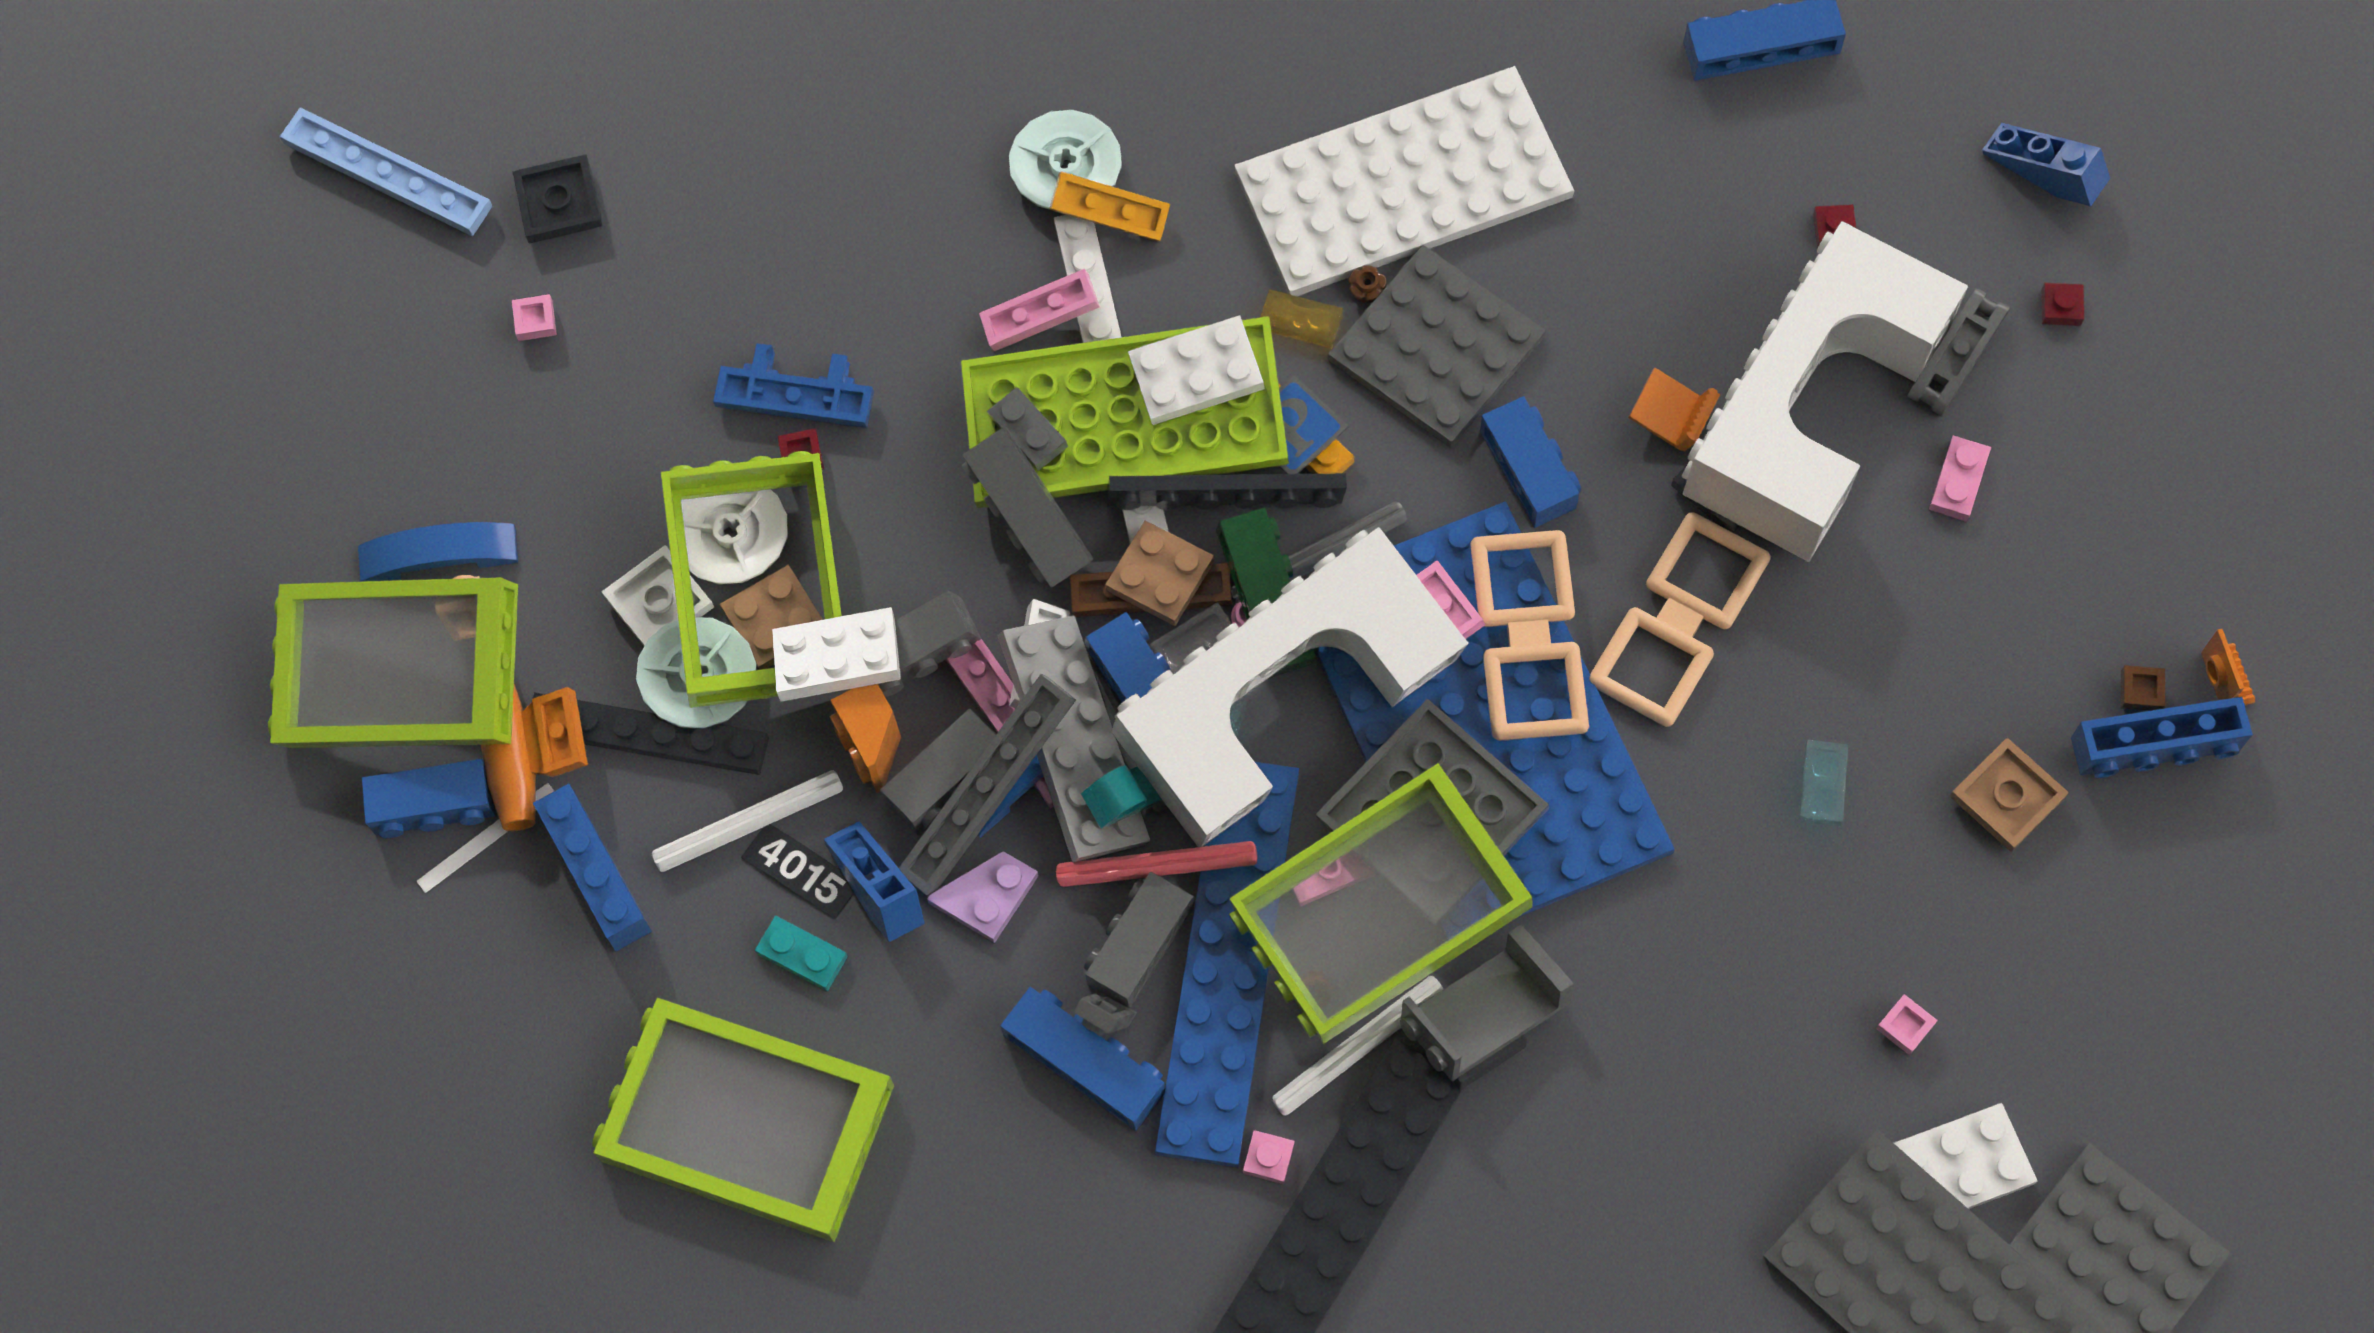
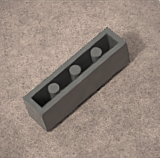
(1027, 507)

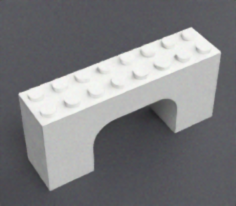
(1851, 300)
(1352, 602)

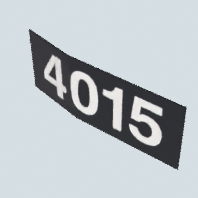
(799, 869)

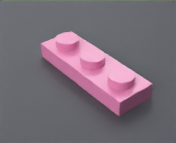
(1039, 310)

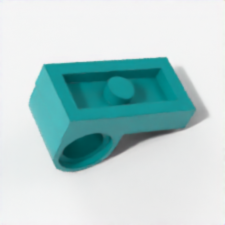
(1119, 795)

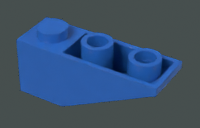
(2053, 163)

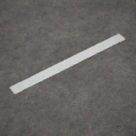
(469, 850)

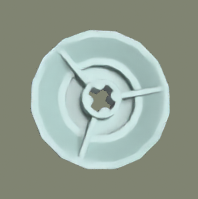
(1057, 137)
(663, 674)

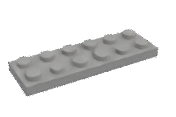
(1083, 741)

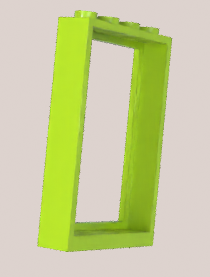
(731, 478)

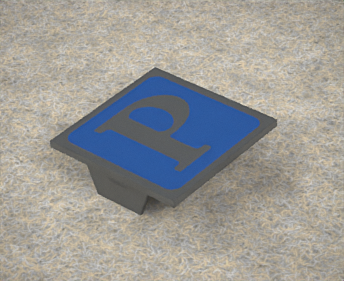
(1307, 424)

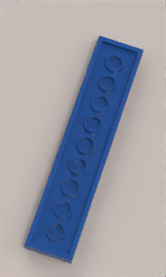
(1223, 995)

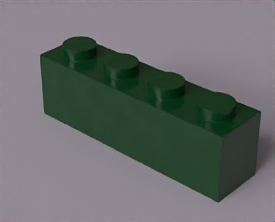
(1258, 566)

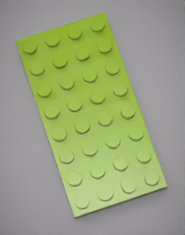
(1100, 412)

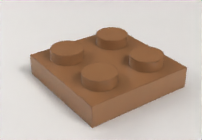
(1159, 573)
(766, 606)
(2009, 794)

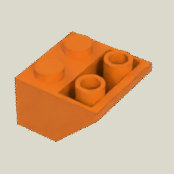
(867, 731)

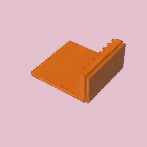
(1673, 410)
(2225, 669)

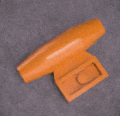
(543, 742)

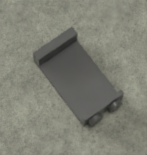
(1488, 1006)

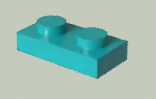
(801, 953)

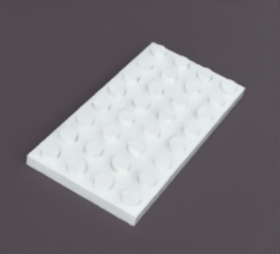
(1403, 181)

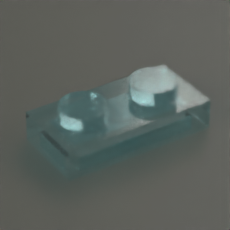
(1824, 783)

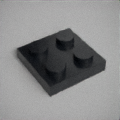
(557, 198)

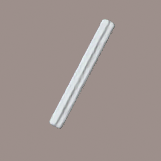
(747, 821)
(1351, 1050)

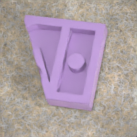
(986, 895)

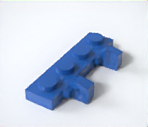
(766, 391)

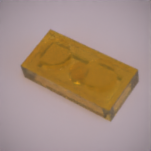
(1302, 318)

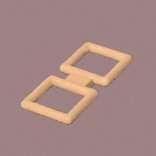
(1679, 619)
(1529, 635)

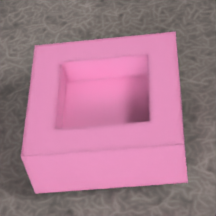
(534, 317)
(1906, 1024)
(1268, 1157)

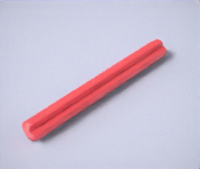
(1159, 863)

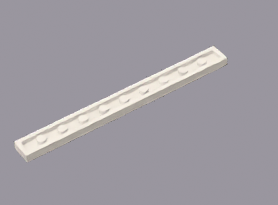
(1082, 251)

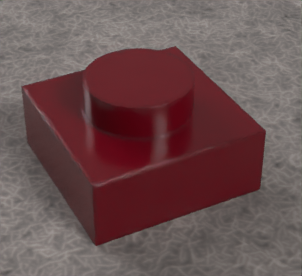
(1829, 218)
(2062, 304)
(800, 441)

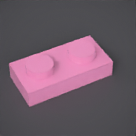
(1960, 478)
(1451, 599)

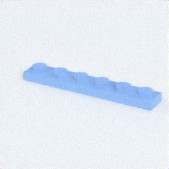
(386, 171)

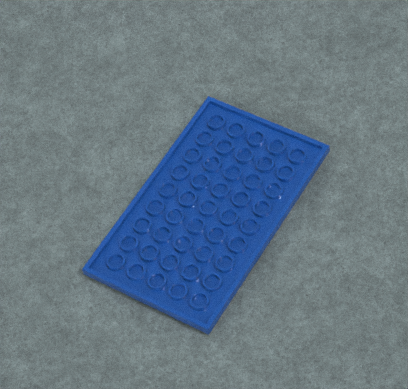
(1598, 806)

